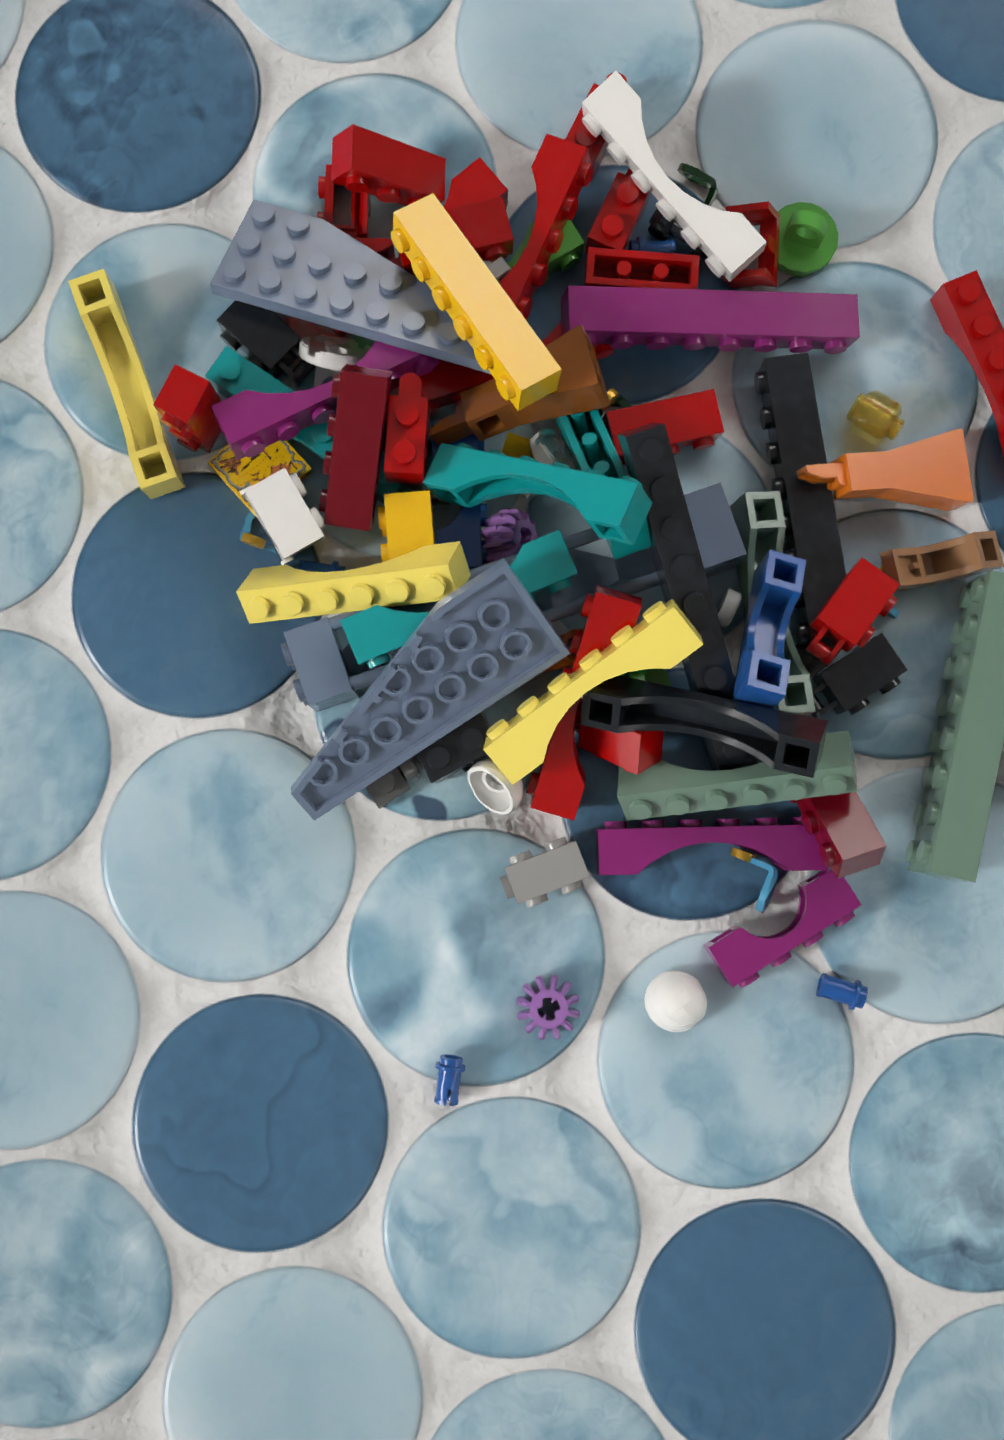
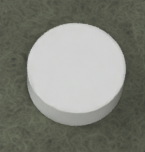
(728, 607)

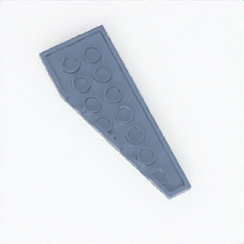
(331, 279)
(451, 668)

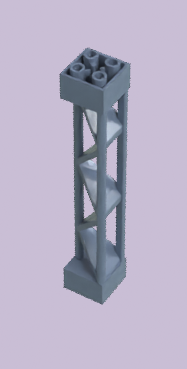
(326, 668)

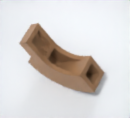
(943, 561)

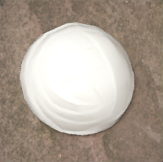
(494, 788)
(675, 1001)

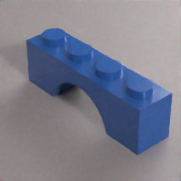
(468, 521)
(773, 595)

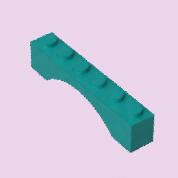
(234, 374)
(471, 476)
(381, 630)

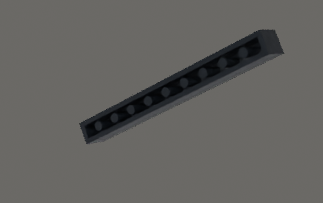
(682, 573)

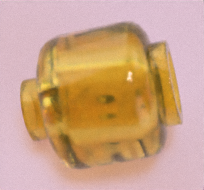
(875, 417)

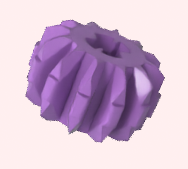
(507, 533)
(560, 1011)

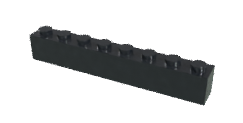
(808, 508)

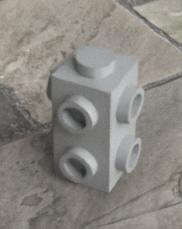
(533, 877)

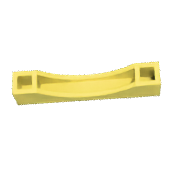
(118, 355)
(409, 579)
(654, 643)

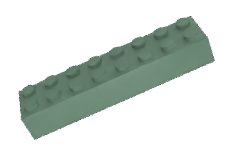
(966, 740)

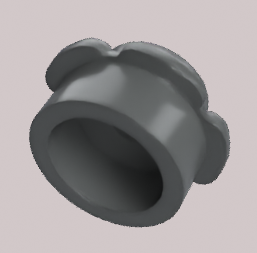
(411, 768)

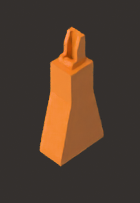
(921, 473)

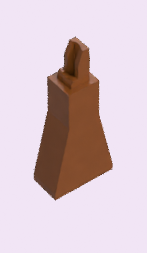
(489, 414)

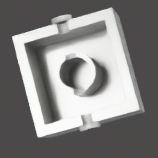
(284, 513)

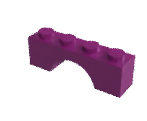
(821, 903)

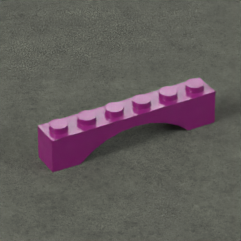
(260, 419)
(633, 849)

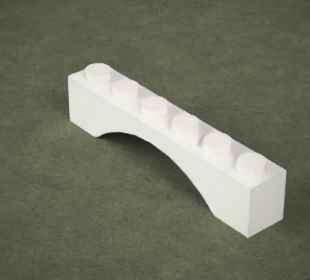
(722, 235)

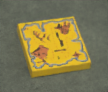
(251, 470)

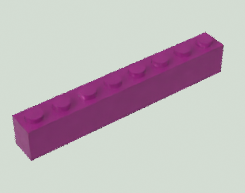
(712, 318)

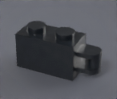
(265, 340)
(857, 676)

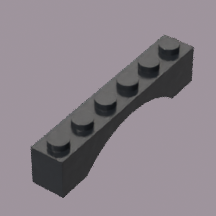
(775, 736)

